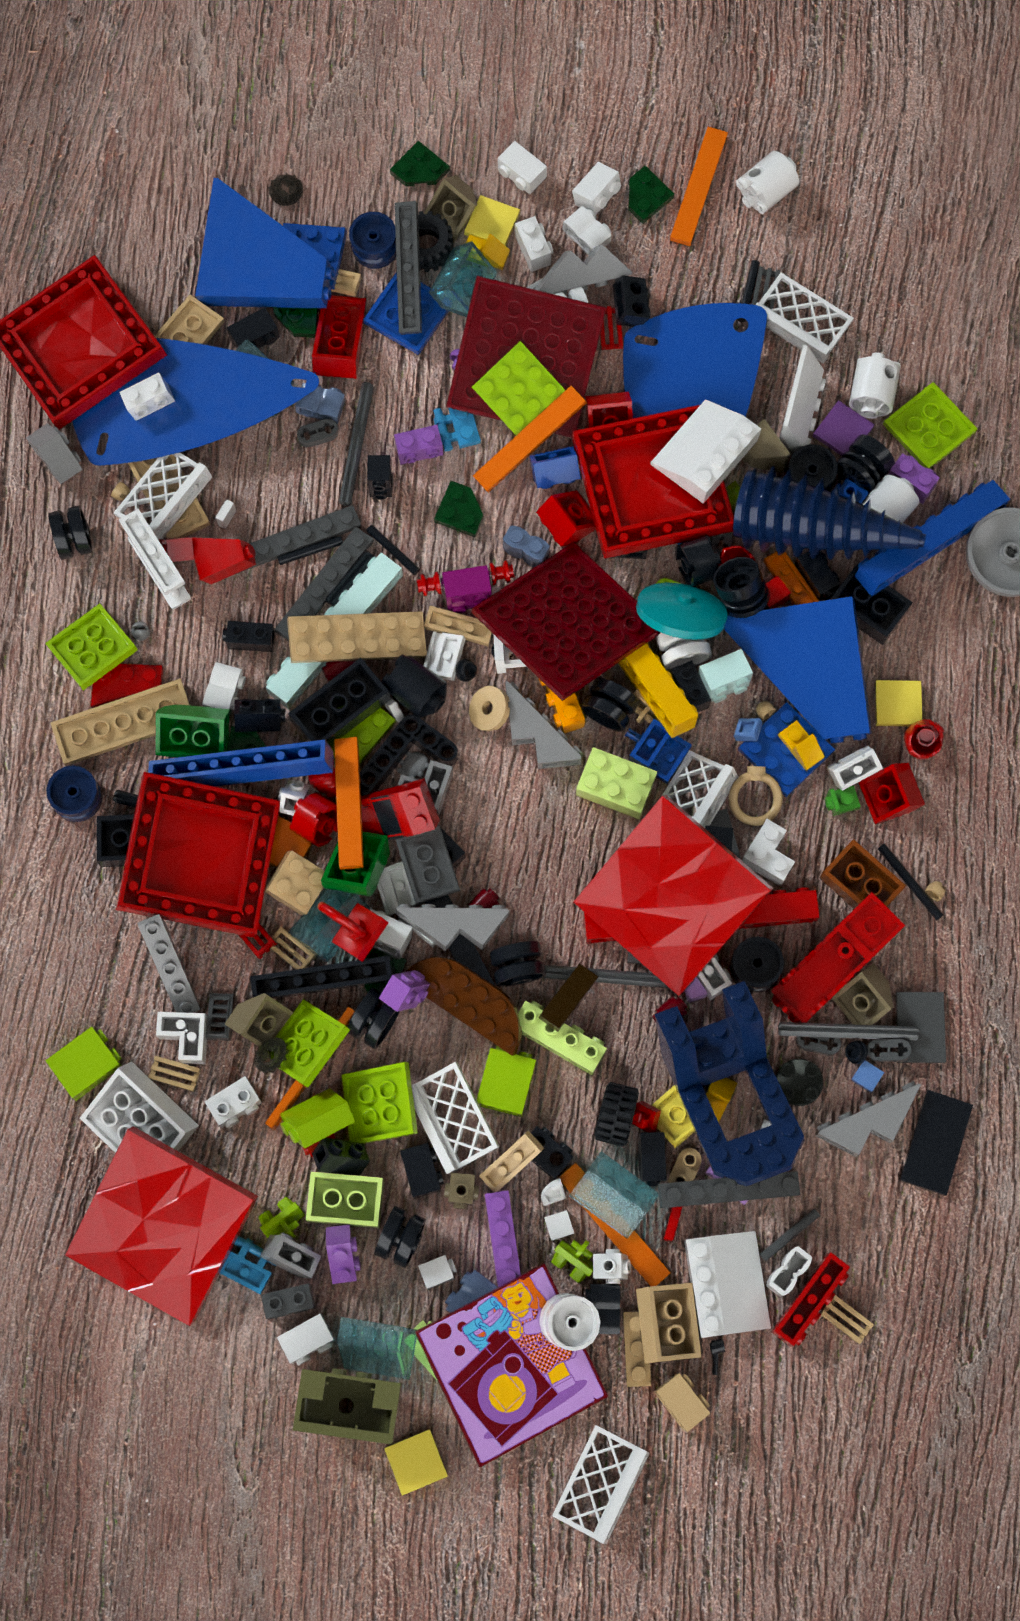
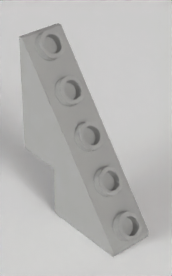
(572, 272)
(530, 727)
(446, 923)
(169, 964)
(878, 1119)

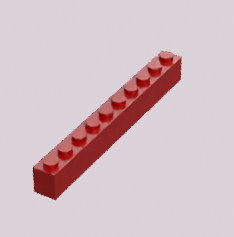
(774, 910)

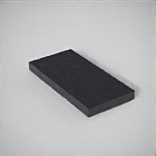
(936, 1142)

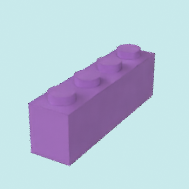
(502, 1236)

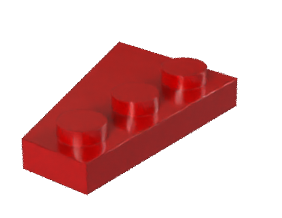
(125, 681)

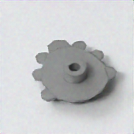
(413, 764)

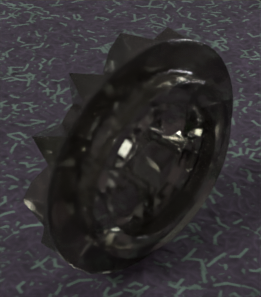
(282, 197)
(263, 1057)

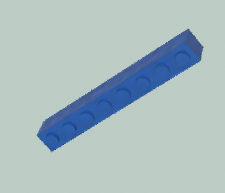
(940, 533)
(249, 764)

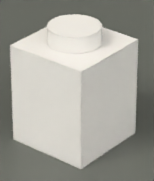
(437, 1271)

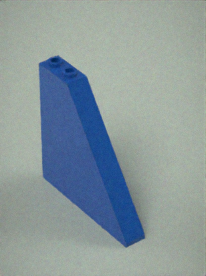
(257, 260)
(813, 661)

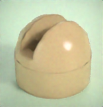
(120, 491)
(765, 710)
(935, 891)

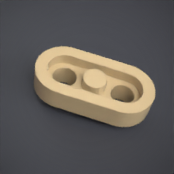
(683, 1169)

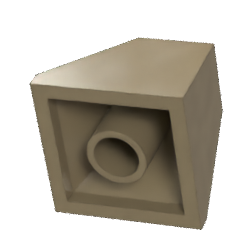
(454, 202)
(768, 451)
(865, 997)
(258, 1018)

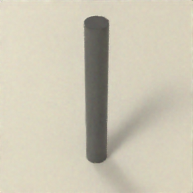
(789, 1235)

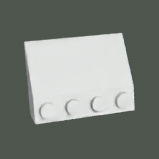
(803, 402)
(706, 449)
(137, 1101)
(727, 1284)

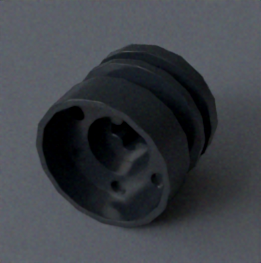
(865, 462)
(741, 587)

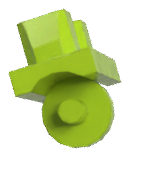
(284, 1221)
(577, 1256)

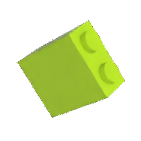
(84, 1062)
(506, 1081)
(316, 1118)

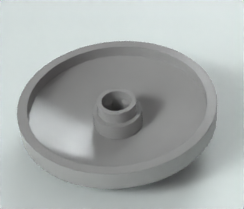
(995, 552)

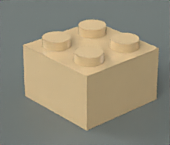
(295, 883)
(682, 1402)

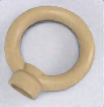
(755, 773)

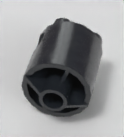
(416, 687)

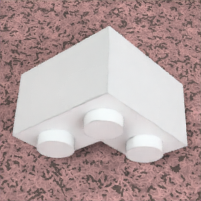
(764, 857)
(189, 1030)

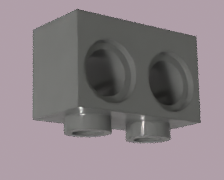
(288, 1301)

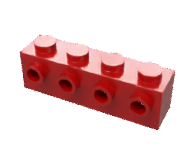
(811, 1298)

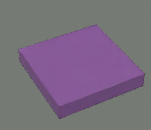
(842, 428)

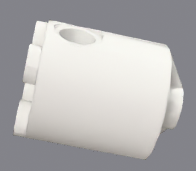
(768, 181)
(874, 386)
(895, 497)

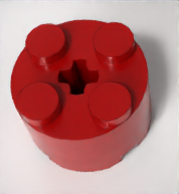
(315, 819)

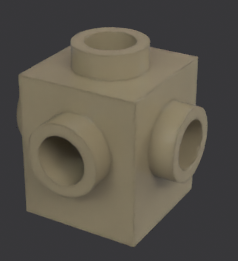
(457, 1182)

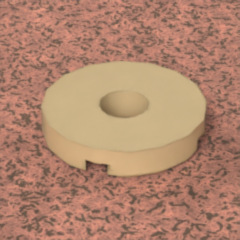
(479, 704)

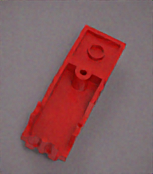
(836, 959)

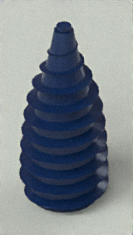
(813, 518)

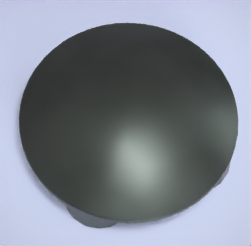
(800, 1081)

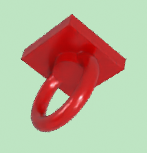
(357, 931)

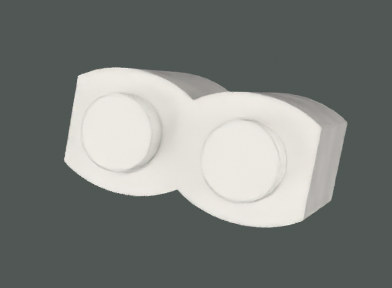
(586, 230)
(223, 687)
(792, 1266)

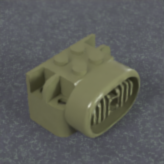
(372, 1410)

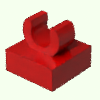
(646, 1117)

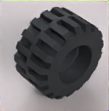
(439, 228)
(616, 1114)

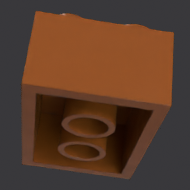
(858, 874)

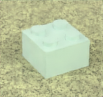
(726, 676)

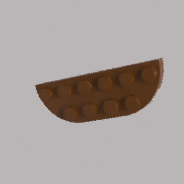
(472, 1001)

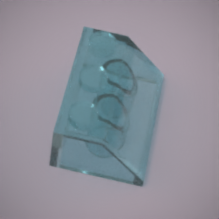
(458, 276)
(317, 929)
(614, 1194)
(376, 1347)

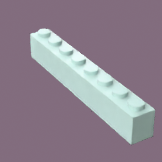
(361, 598)

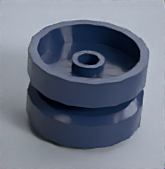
(373, 240)
(66, 783)

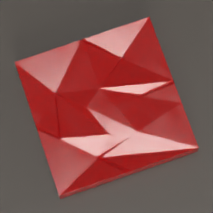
(77, 342)
(634, 501)
(198, 855)
(672, 895)
(161, 1225)

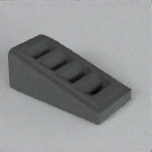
(219, 1035)

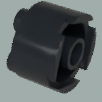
(697, 560)

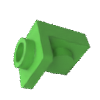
(842, 801)

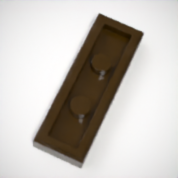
(568, 997)

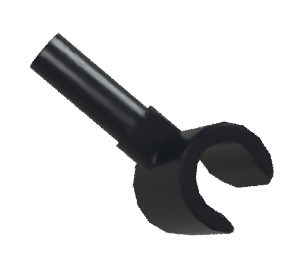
(716, 1347)

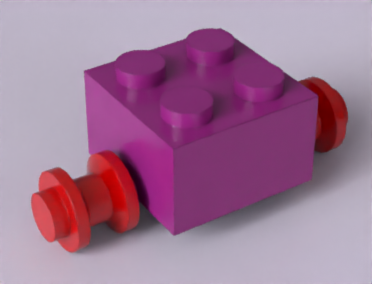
(466, 586)

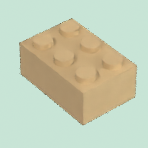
(668, 1323)

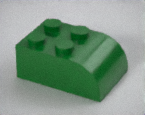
(191, 730)
(359, 880)

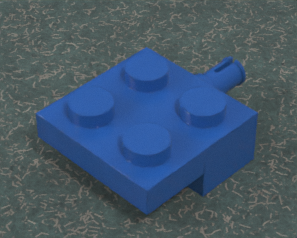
(658, 750)

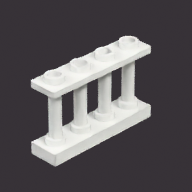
(155, 559)

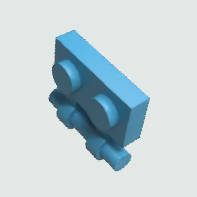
(464, 427)
(245, 1271)

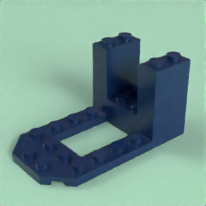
(718, 1053)

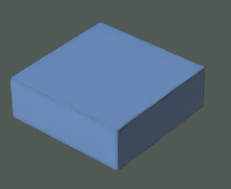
(748, 729)
(867, 1076)

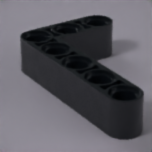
(409, 739)

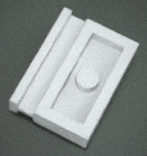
(444, 654)
(395, 888)

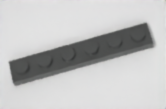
(408, 267)
(305, 535)
(330, 575)
(726, 1190)

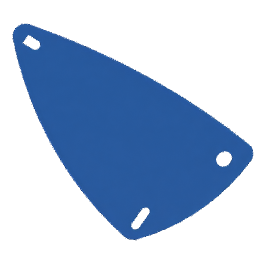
(694, 359)
(214, 398)

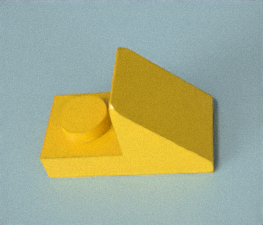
(492, 249)
(801, 745)
(719, 1095)

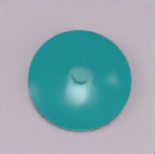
(681, 611)

